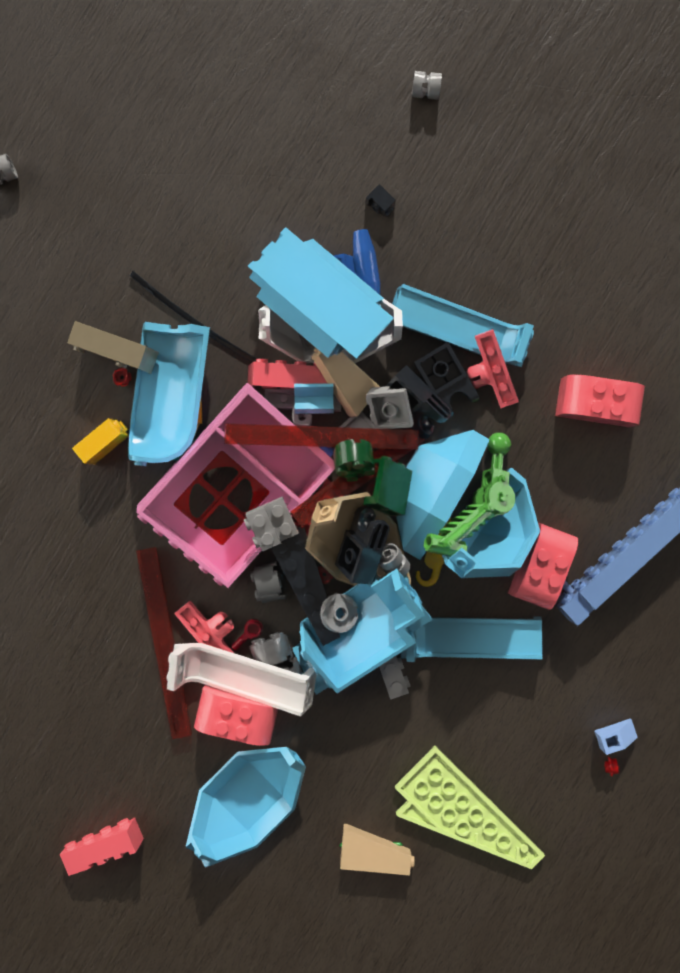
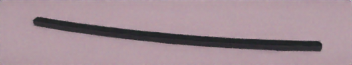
(181, 312)

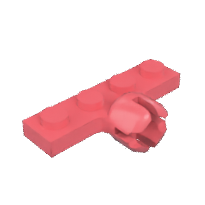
(492, 370)
(205, 630)

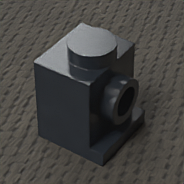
(381, 201)

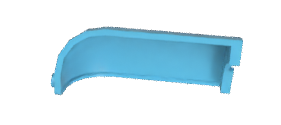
(168, 398)

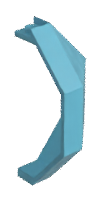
(437, 483)
(502, 542)
(245, 803)

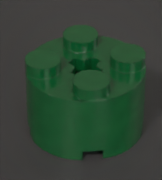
(353, 459)

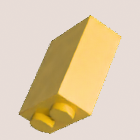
(101, 441)

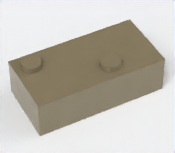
(112, 347)

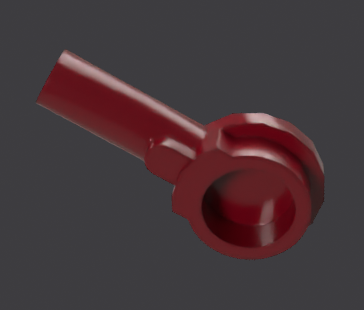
(252, 629)

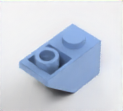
(616, 736)

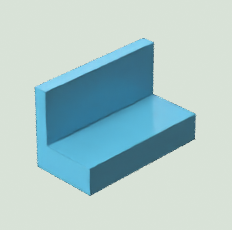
(313, 398)

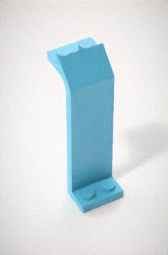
(460, 325)
(477, 639)

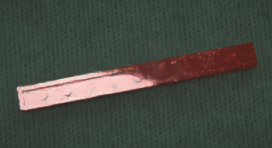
(318, 436)
(163, 639)

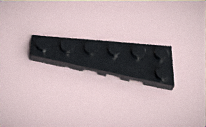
(305, 580)

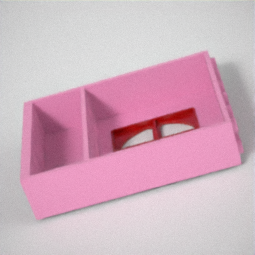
(271, 469)

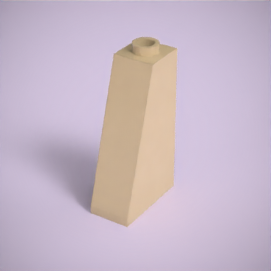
(348, 380)
(373, 854)

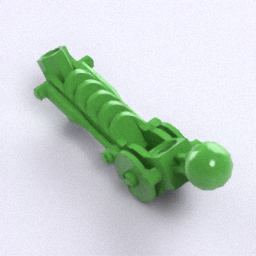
(489, 501)

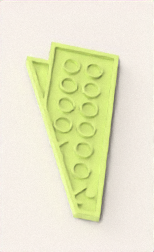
(453, 805)

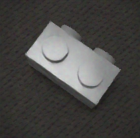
(393, 677)

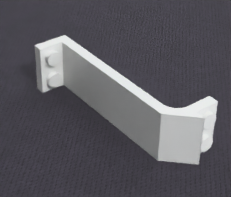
(241, 677)

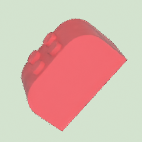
(600, 400)
(545, 568)
(235, 717)

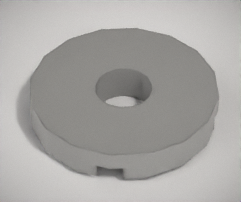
(329, 609)

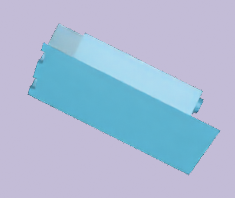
(318, 296)
(385, 627)

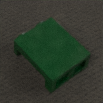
(390, 487)

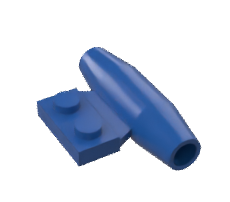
(364, 259)

